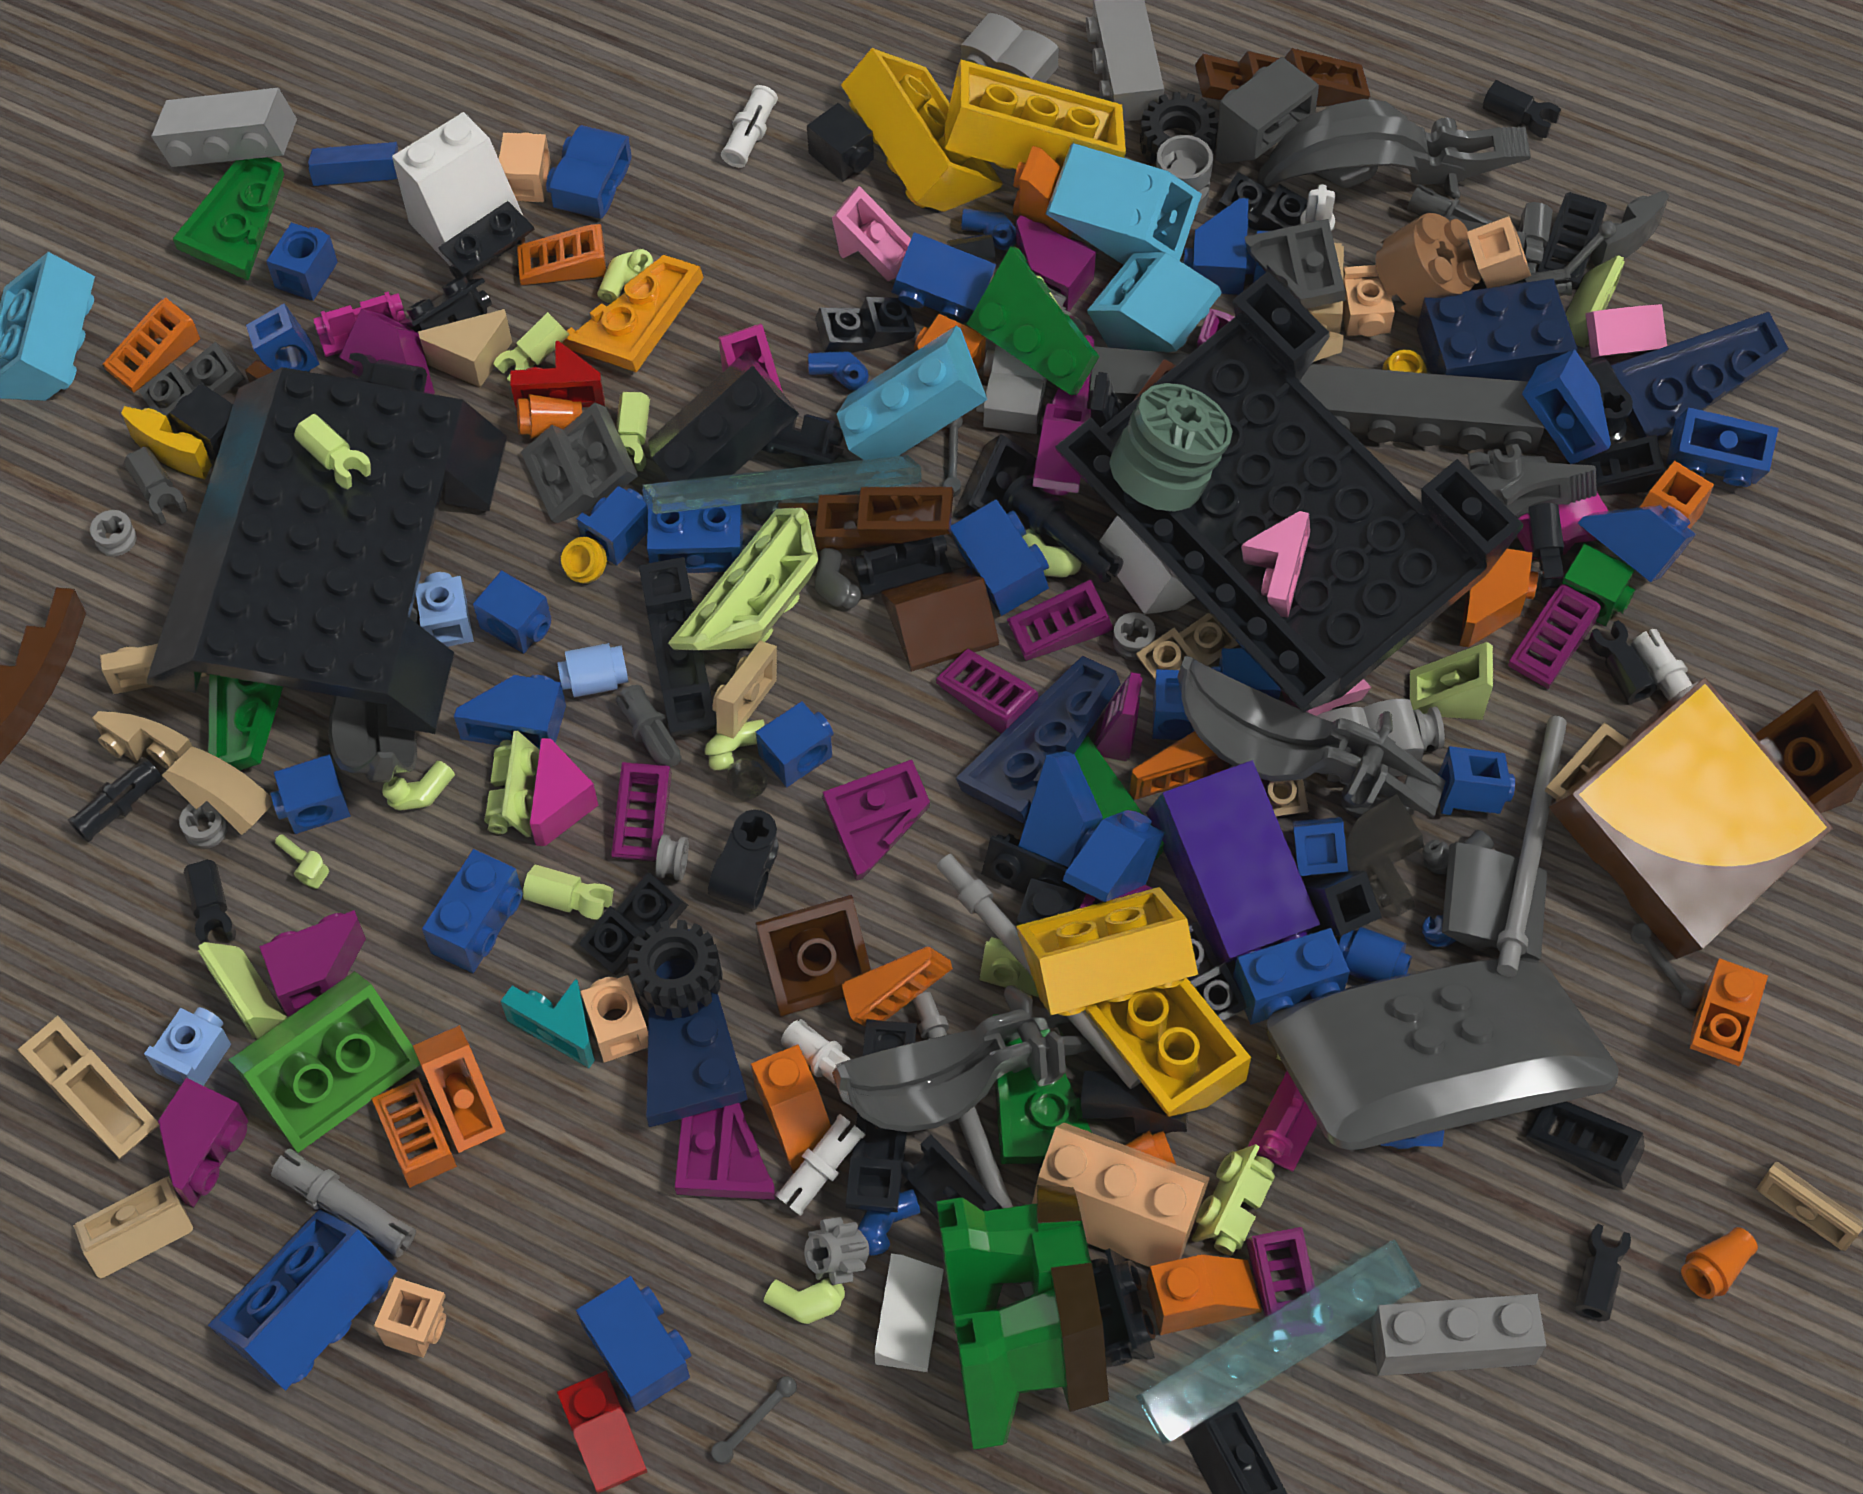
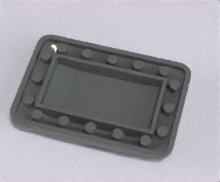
(1438, 1051)

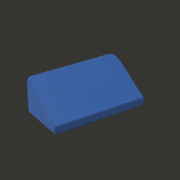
(352, 163)

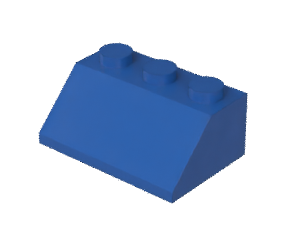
(304, 1299)

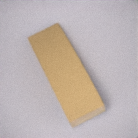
(88, 1087)

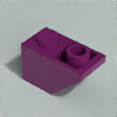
(1061, 262)
(387, 340)
(1051, 469)
(312, 959)
(197, 1136)

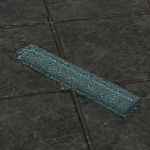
(780, 484)
(1277, 1342)

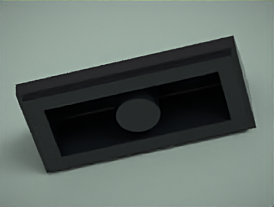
(994, 472)
(1232, 1455)

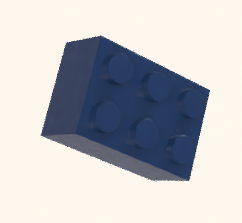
(1495, 331)

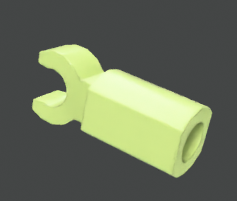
(533, 346)
(632, 424)
(331, 450)
(566, 892)

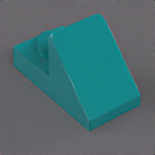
(561, 1028)

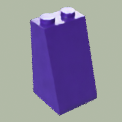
(1233, 862)

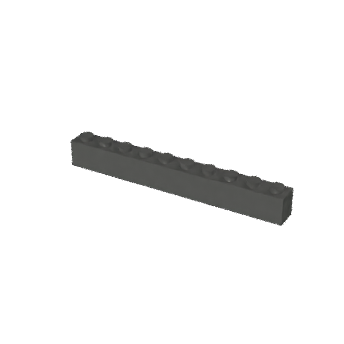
(1380, 402)

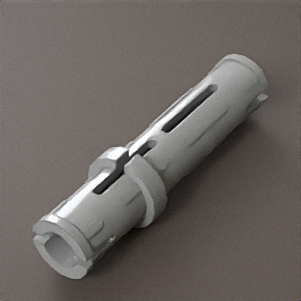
(330, 1194)

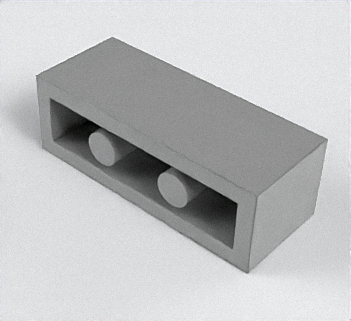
(1125, 55)
(224, 127)
(1458, 1334)

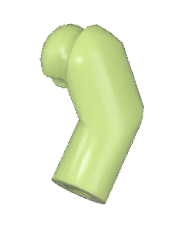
(621, 271)
(1060, 561)
(721, 747)
(418, 794)
(806, 1305)

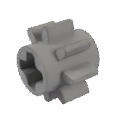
(836, 1250)

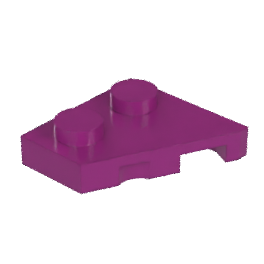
(875, 813)
(721, 1157)

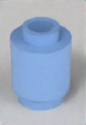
(593, 669)

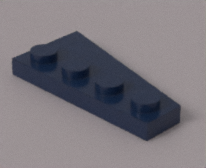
(1697, 372)
(1055, 723)
(690, 1058)

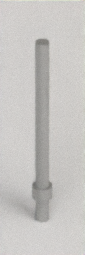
(977, 899)

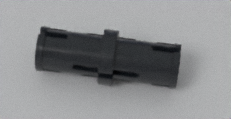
(141, 778)

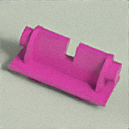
(337, 324)
(1285, 1127)

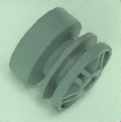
(1170, 447)

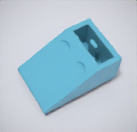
(1122, 204)

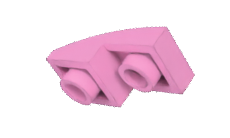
(1626, 330)

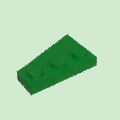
(240, 719)

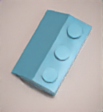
(42, 328)
(912, 399)

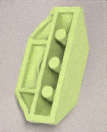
(755, 587)

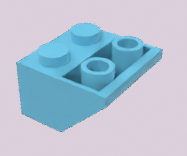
(1152, 303)

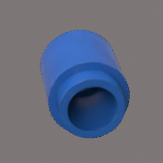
(1374, 955)

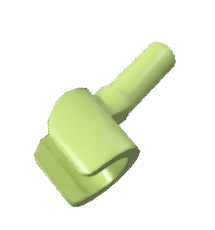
(311, 867)

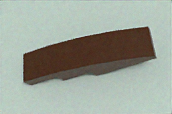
(1337, 79)
(878, 516)
(38, 668)

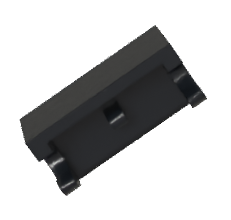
(942, 1177)

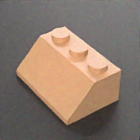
(1124, 1195)

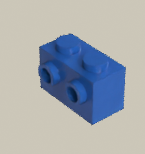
(942, 278)
(1722, 446)
(704, 537)
(997, 552)
(473, 911)
(1290, 974)
(634, 1342)

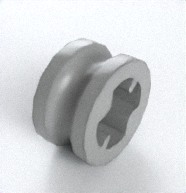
(109, 522)
(1125, 626)
(1431, 727)
(209, 837)
(672, 857)

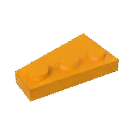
(637, 320)

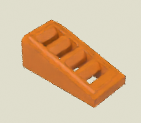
(574, 242)
(153, 325)
(1175, 766)
(893, 985)
(424, 1165)

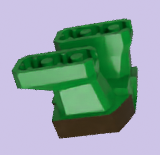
(1036, 1341)

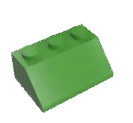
(326, 1061)

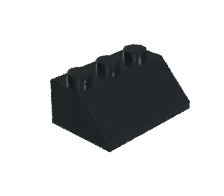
(723, 424)

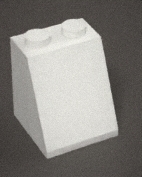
(451, 180)

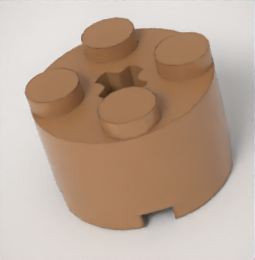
(1427, 261)

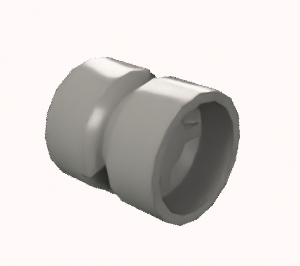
(1190, 161)

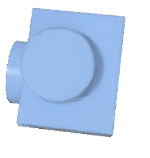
(444, 609)
(196, 1060)

